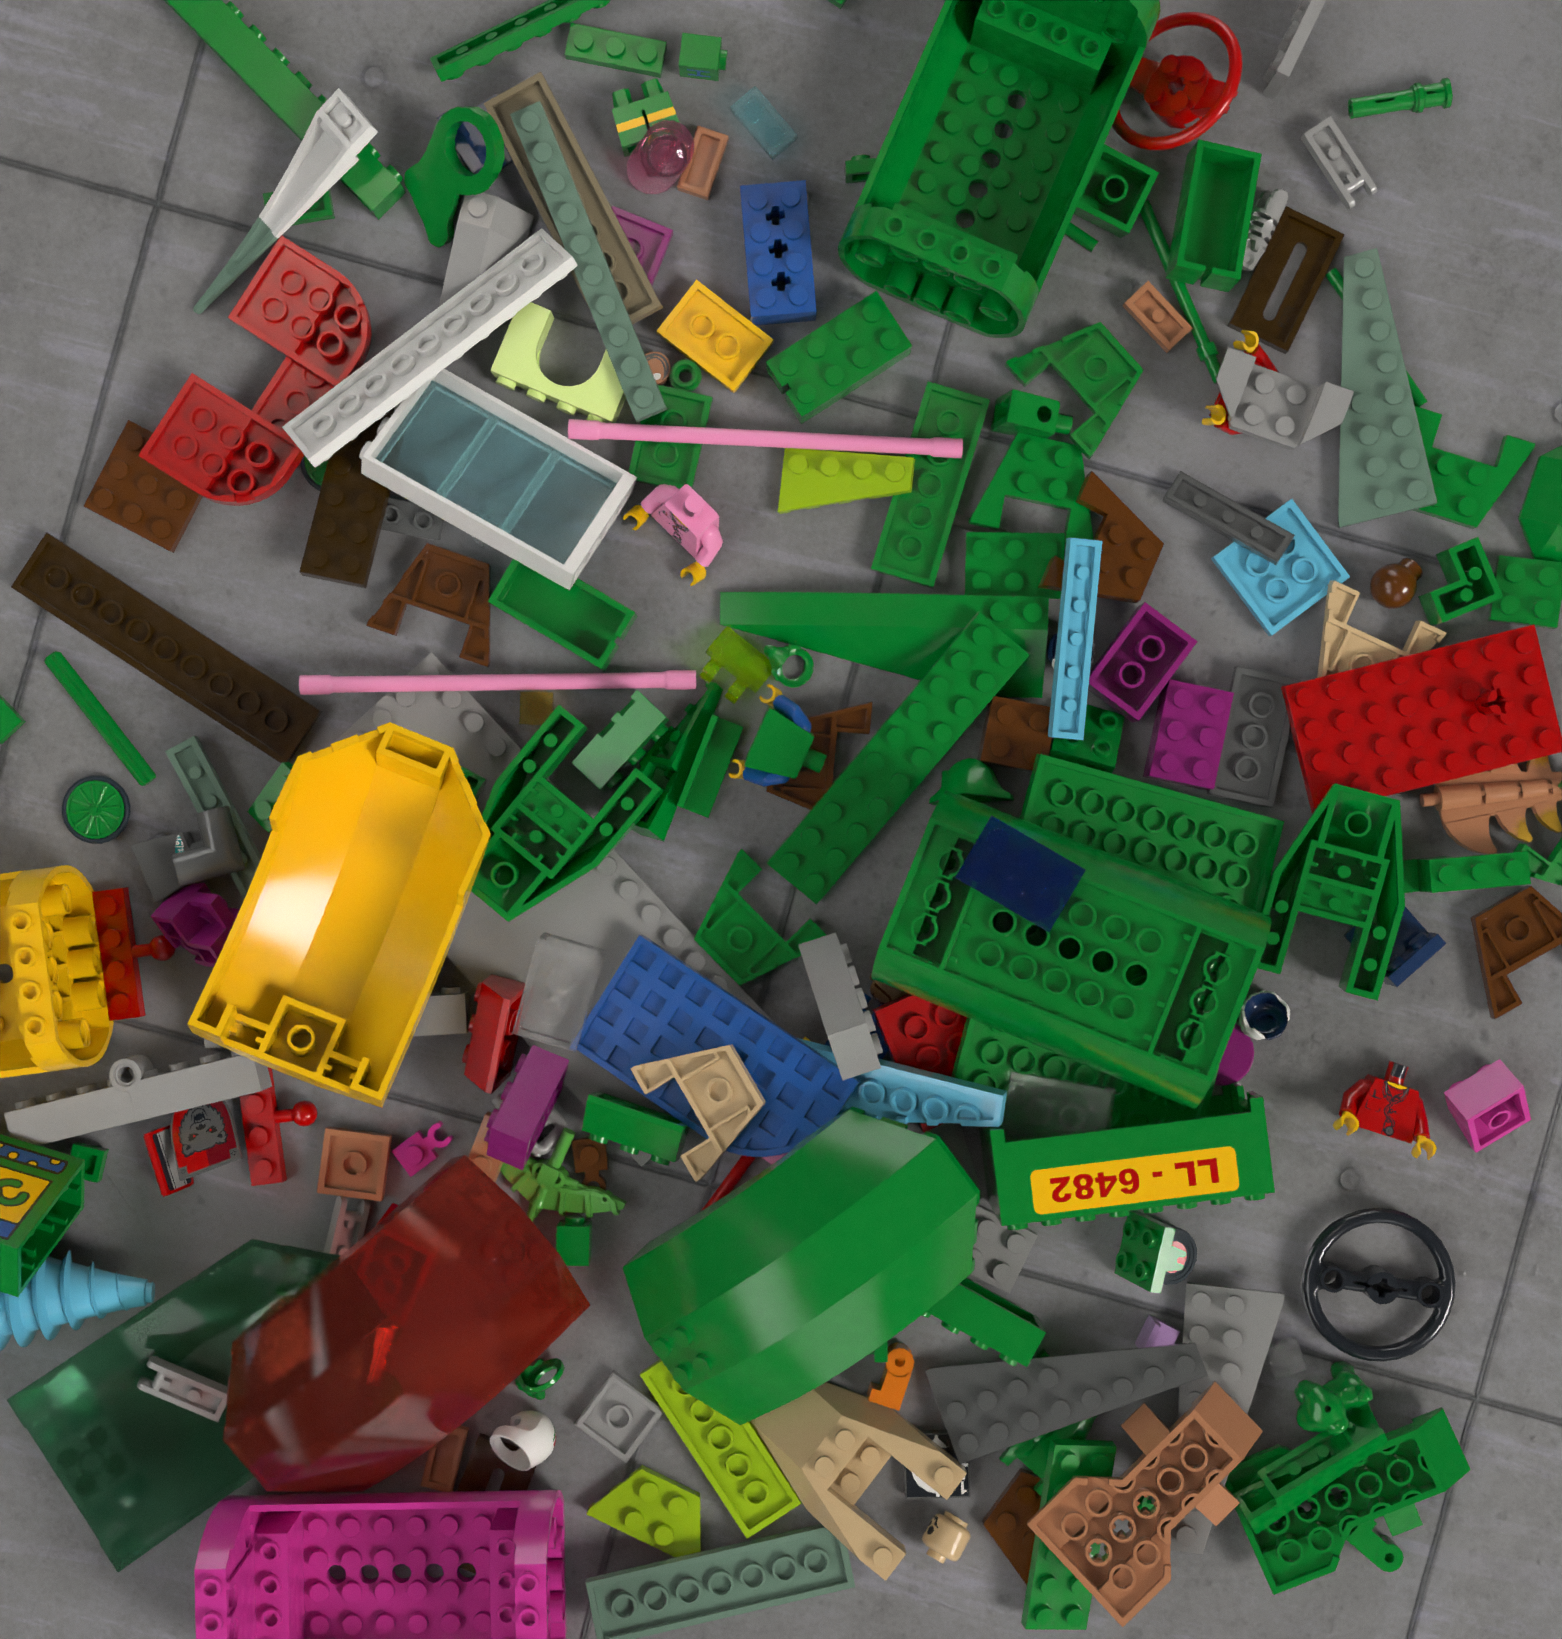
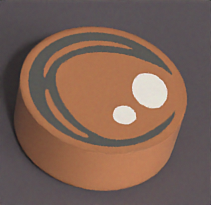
(660, 366)

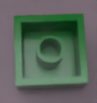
(1115, 192)

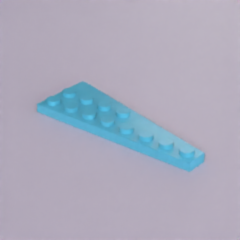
(922, 1095)

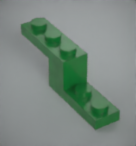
(1466, 872)

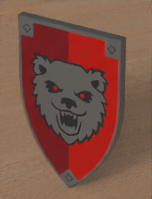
(204, 1139)

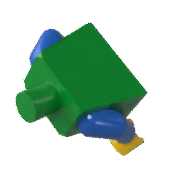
(780, 744)

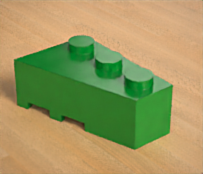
(621, 742)

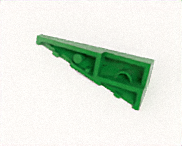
(671, 761)

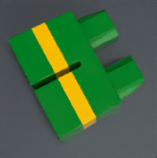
(630, 115)

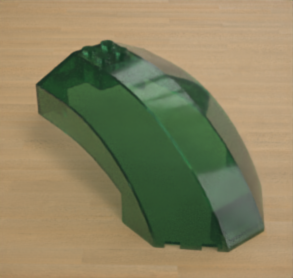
(131, 1457)

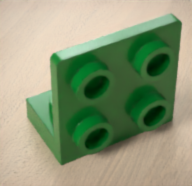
(1099, 744)

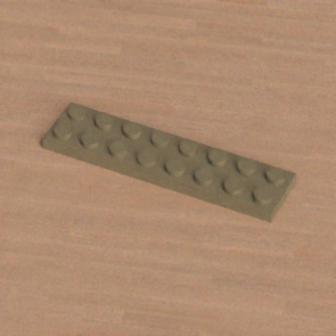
(624, 265)

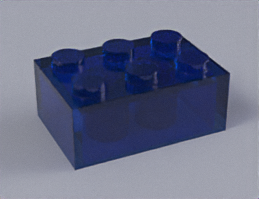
(1020, 873)

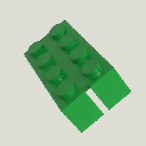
(1213, 215)
(839, 357)
(573, 618)
(990, 1321)

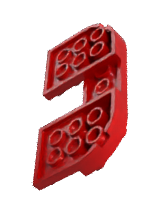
(245, 453)

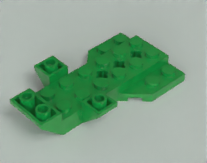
(1409, 1468)

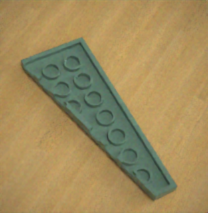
(1380, 437)

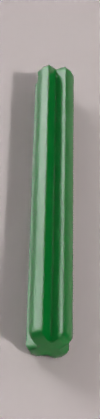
(100, 718)

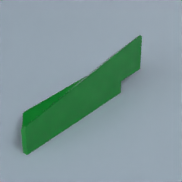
(1305, 1472)

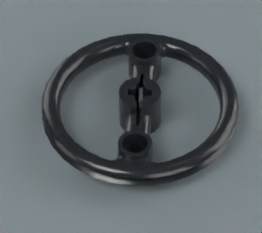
(1440, 1299)

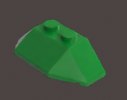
(1542, 508)

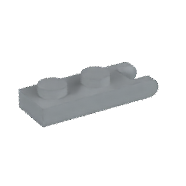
(1337, 161)
(346, 1226)
(185, 1389)

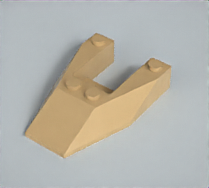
(834, 1448)

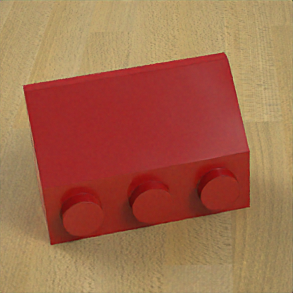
(492, 1044)

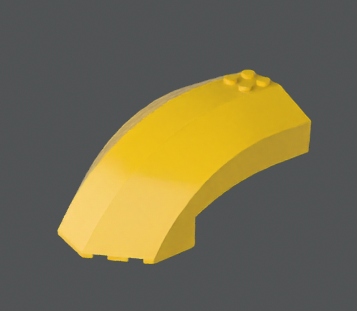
(348, 913)

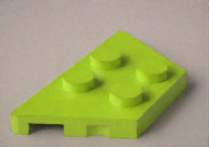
(653, 1511)

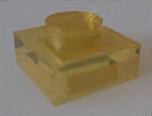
(535, 707)

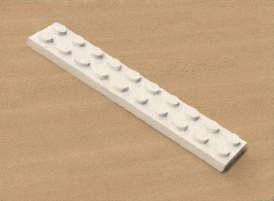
(429, 347)

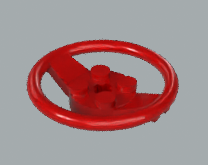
(1183, 86)

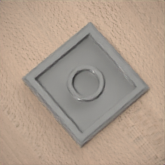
(619, 1416)

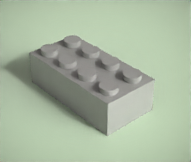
(841, 1006)

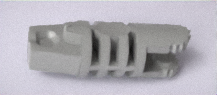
(1262, 224)

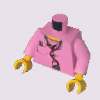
(687, 520)

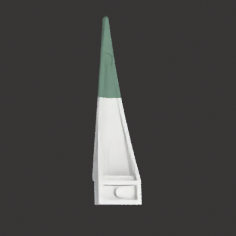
(320, 161)

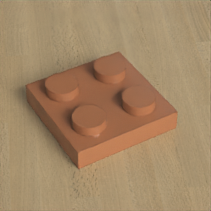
(354, 1163)

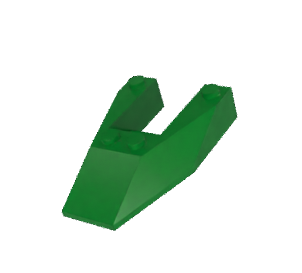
(541, 835)
(1347, 871)

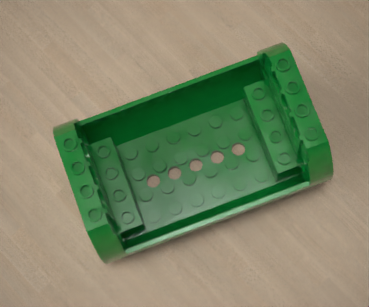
(1073, 72)
(1153, 1034)

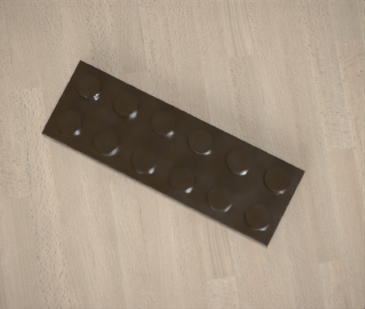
(346, 518)

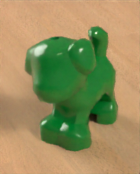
(1325, 1406)

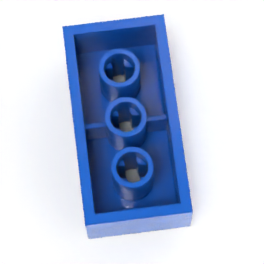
(791, 236)

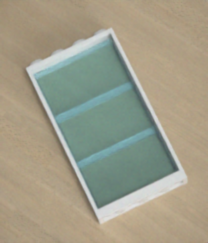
(498, 476)

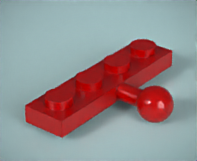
(121, 953)
(264, 1135)

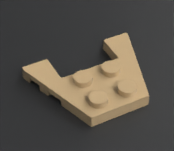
(1350, 648)
(718, 1093)

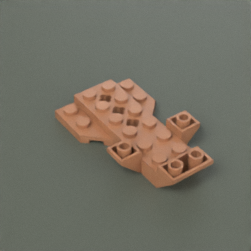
(1178, 1469)

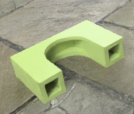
(519, 366)

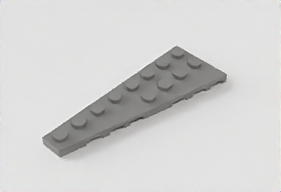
(1233, 1339)

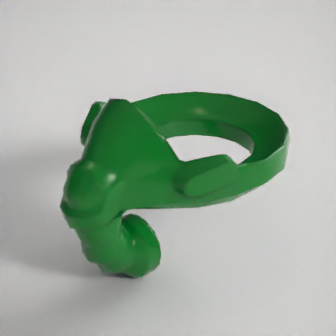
(778, 656)
(529, 1378)

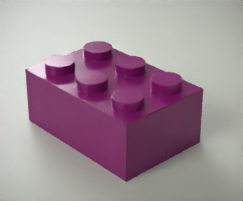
(1139, 662)
(1188, 735)
(525, 1106)

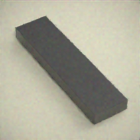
(1228, 518)

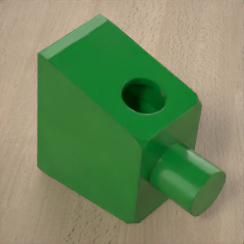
(1029, 415)

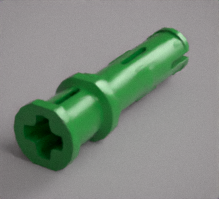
(1414, 99)

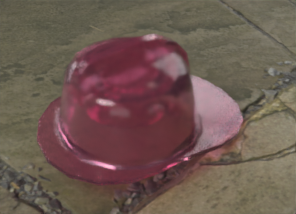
(660, 157)

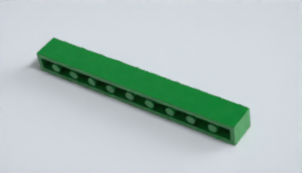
(283, 91)

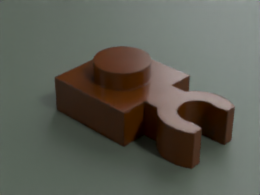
(590, 1158)

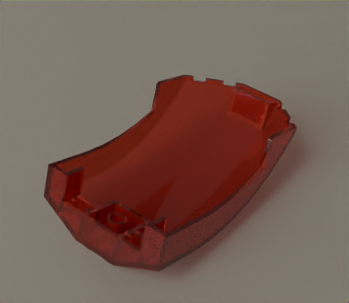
(397, 1338)

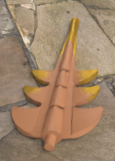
(1503, 792)

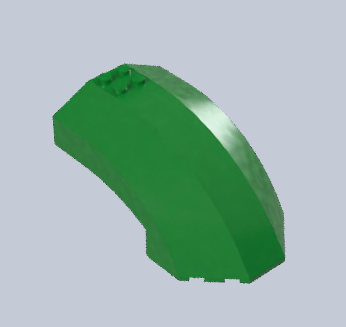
(807, 1264)

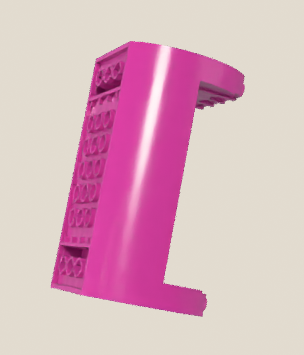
(271, 1556)

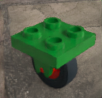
(1154, 1253)

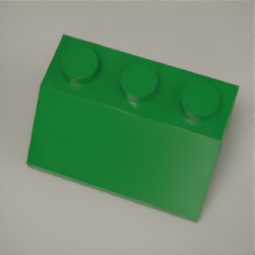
(634, 1127)

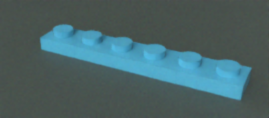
(1074, 638)

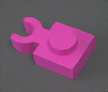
(419, 1150)

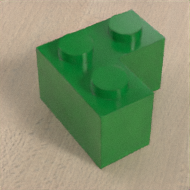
(1468, 587)

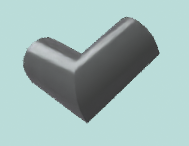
(220, 851)

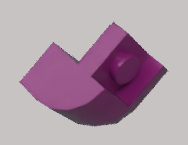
(196, 922)

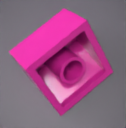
(1488, 1105)

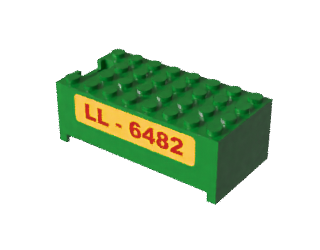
(1132, 1165)

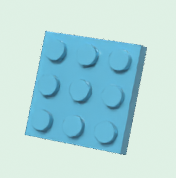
(1287, 589)

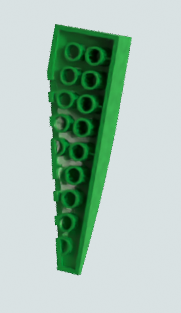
(893, 629)

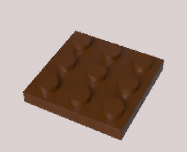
(140, 494)

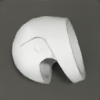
(533, 1435)

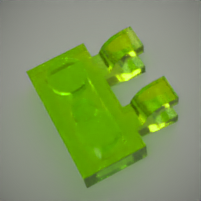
(738, 658)

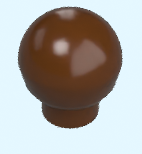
(1395, 583)

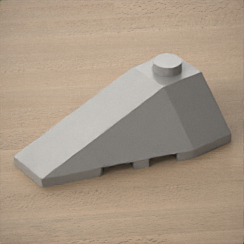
(483, 235)

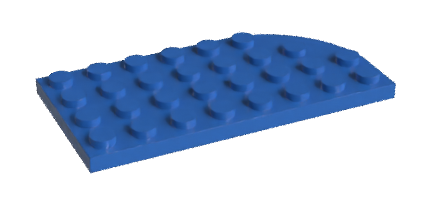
(668, 1010)

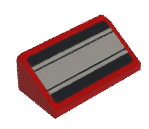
(163, 1161)

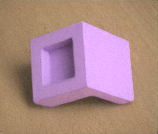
(1156, 1333)

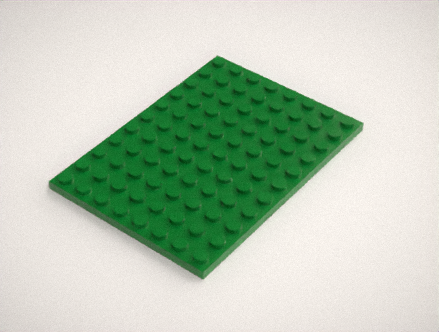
(1156, 828)

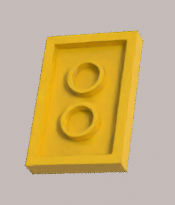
(715, 336)

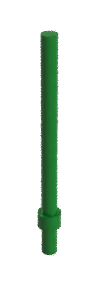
(1206, 350)

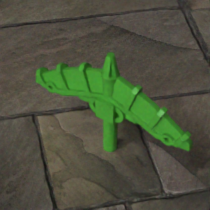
(549, 1187)

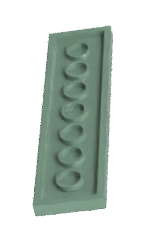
(718, 1583)

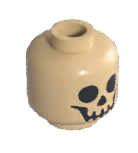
(946, 1537)

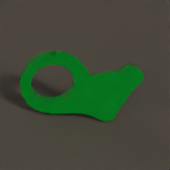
(442, 179)

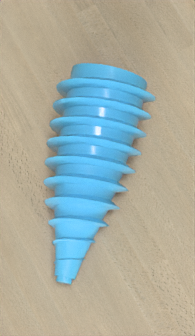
(67, 1294)

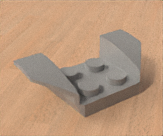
(1277, 405)

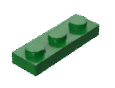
(615, 50)

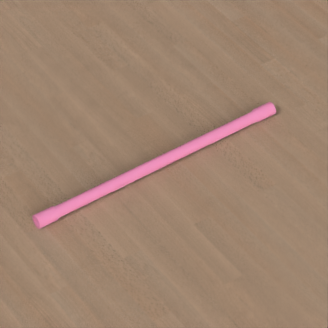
(762, 438)
(496, 682)

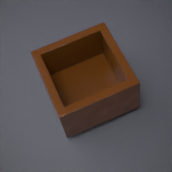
(1014, 733)

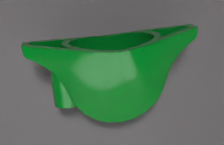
(972, 780)

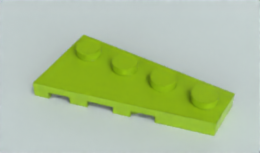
(834, 477)

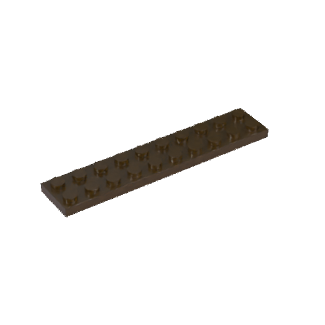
(166, 649)

